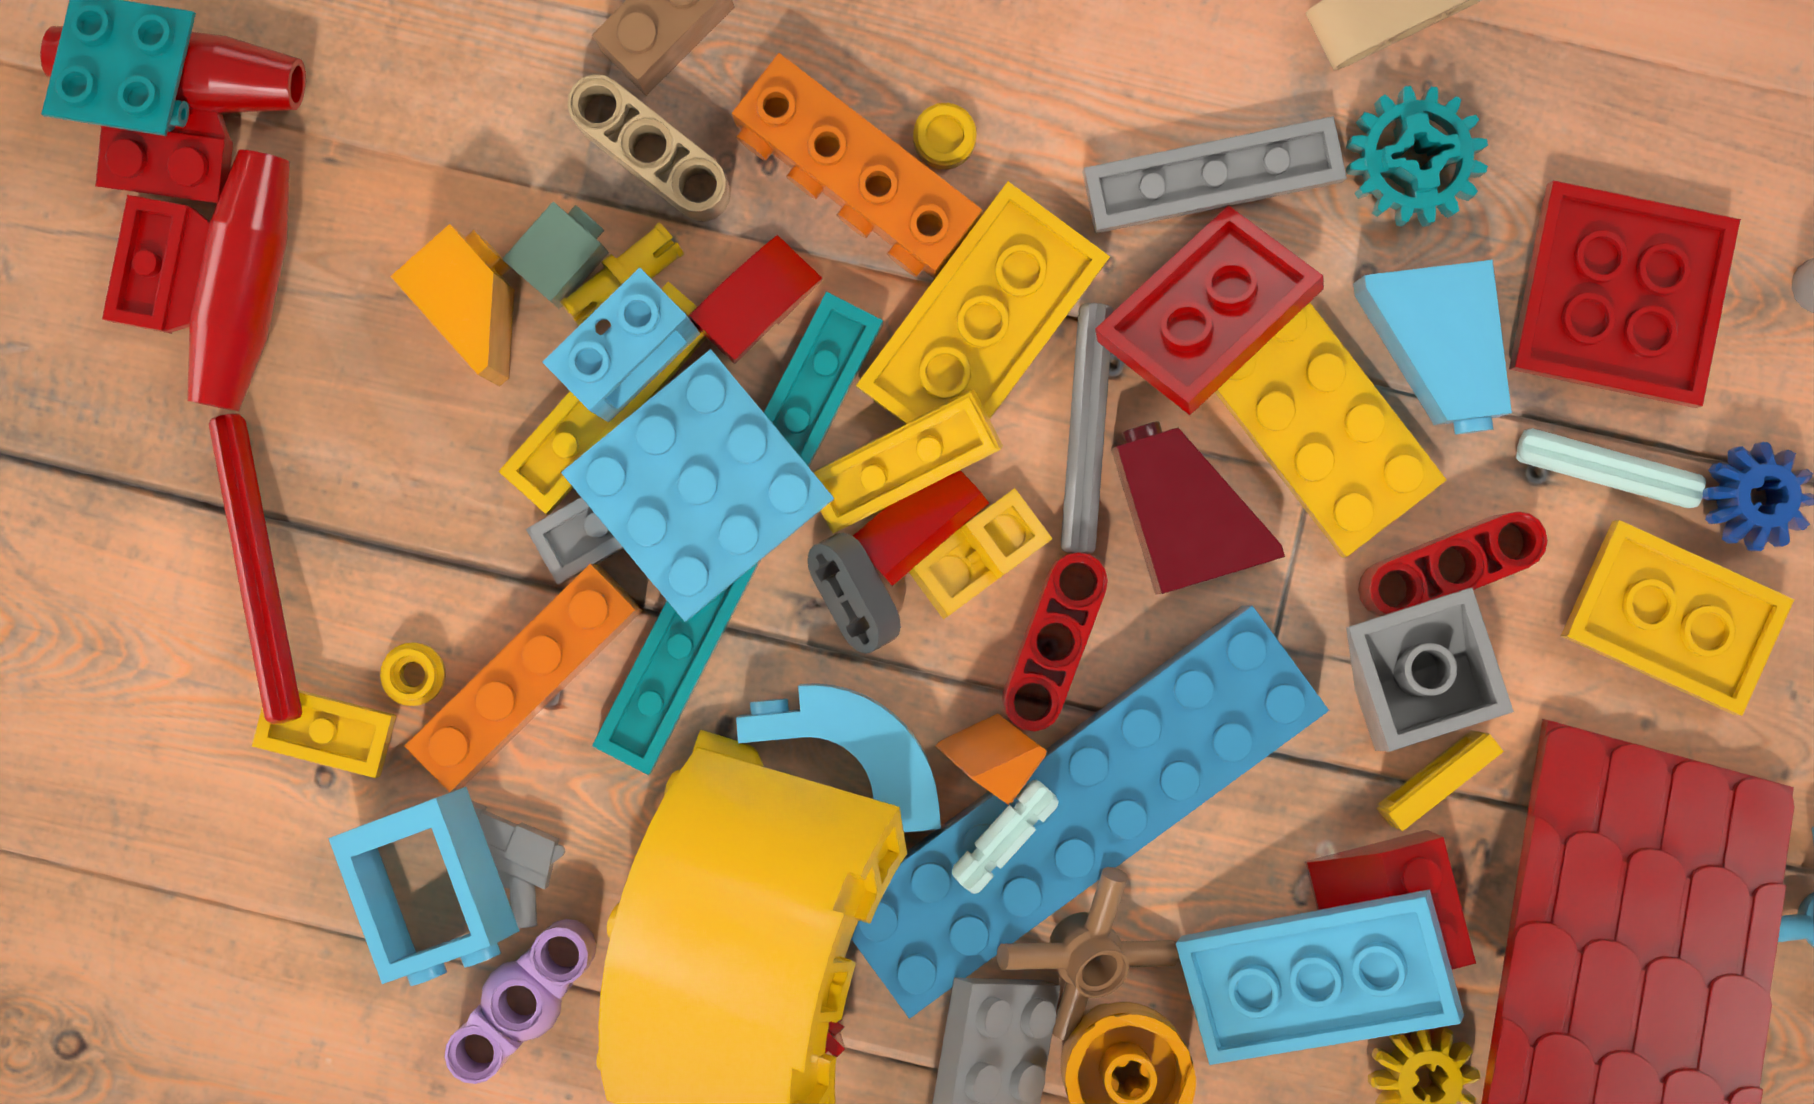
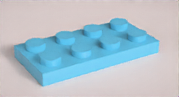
(1320, 978)

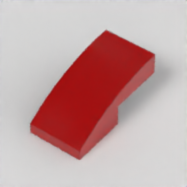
(755, 298)

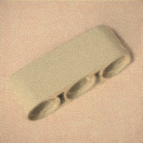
(1363, 27)
(629, 125)

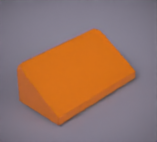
(994, 755)

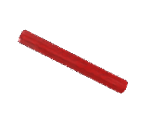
(255, 569)

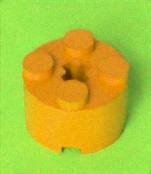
(1113, 1037)

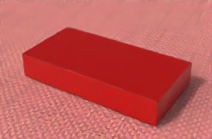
(919, 524)

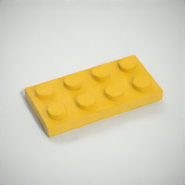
(985, 311)
(1329, 433)

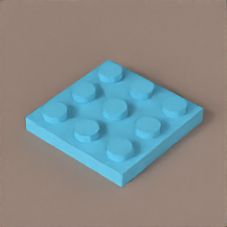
(697, 485)

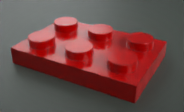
(1209, 309)

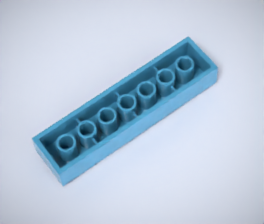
(1117, 788)

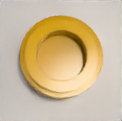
(944, 135)

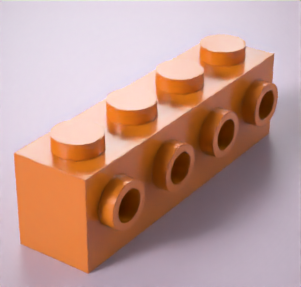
(855, 166)

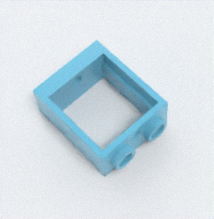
(621, 362)
(470, 872)

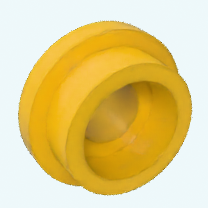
(393, 674)

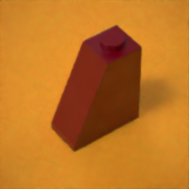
(1186, 511)

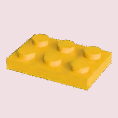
(1677, 617)

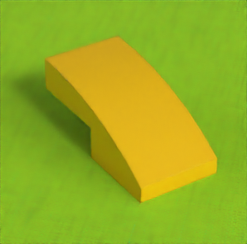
(980, 553)

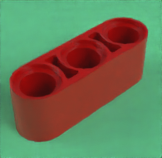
(1481, 557)
(1078, 618)

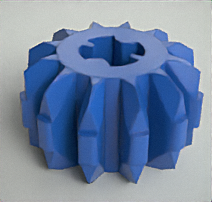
(1766, 473)

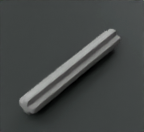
(1086, 433)

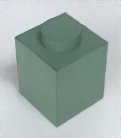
(558, 252)

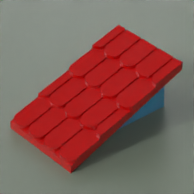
(1639, 929)

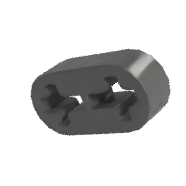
(854, 592)

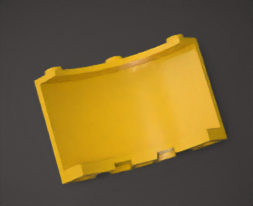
(739, 936)

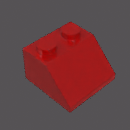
(1394, 869)

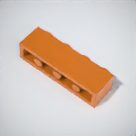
(523, 677)

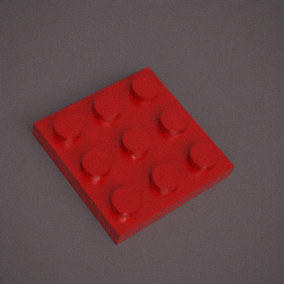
(1624, 294)

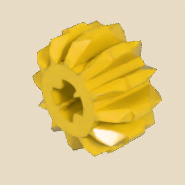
(1436, 1052)

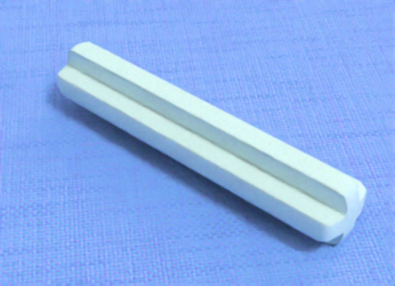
(1610, 468)

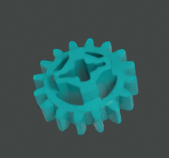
(1414, 130)

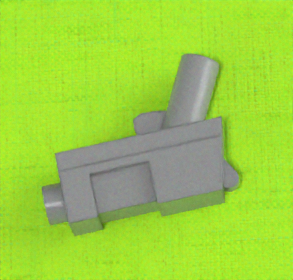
(522, 860)

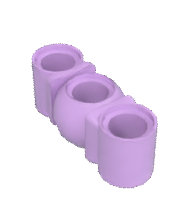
(499, 1022)

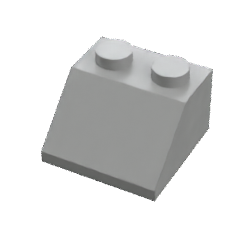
(1426, 671)

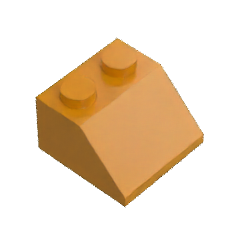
(465, 297)

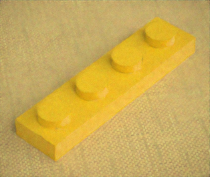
(574, 429)

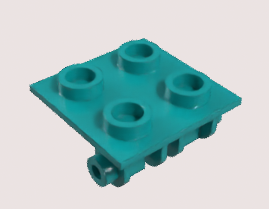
(120, 66)

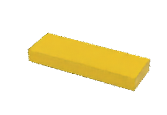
(907, 460)

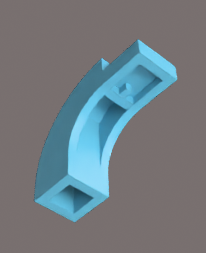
(868, 731)

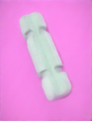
(1005, 836)

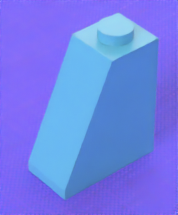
(1444, 339)

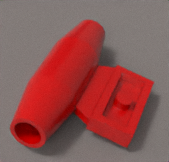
(196, 158)
(208, 275)

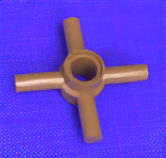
(1088, 953)

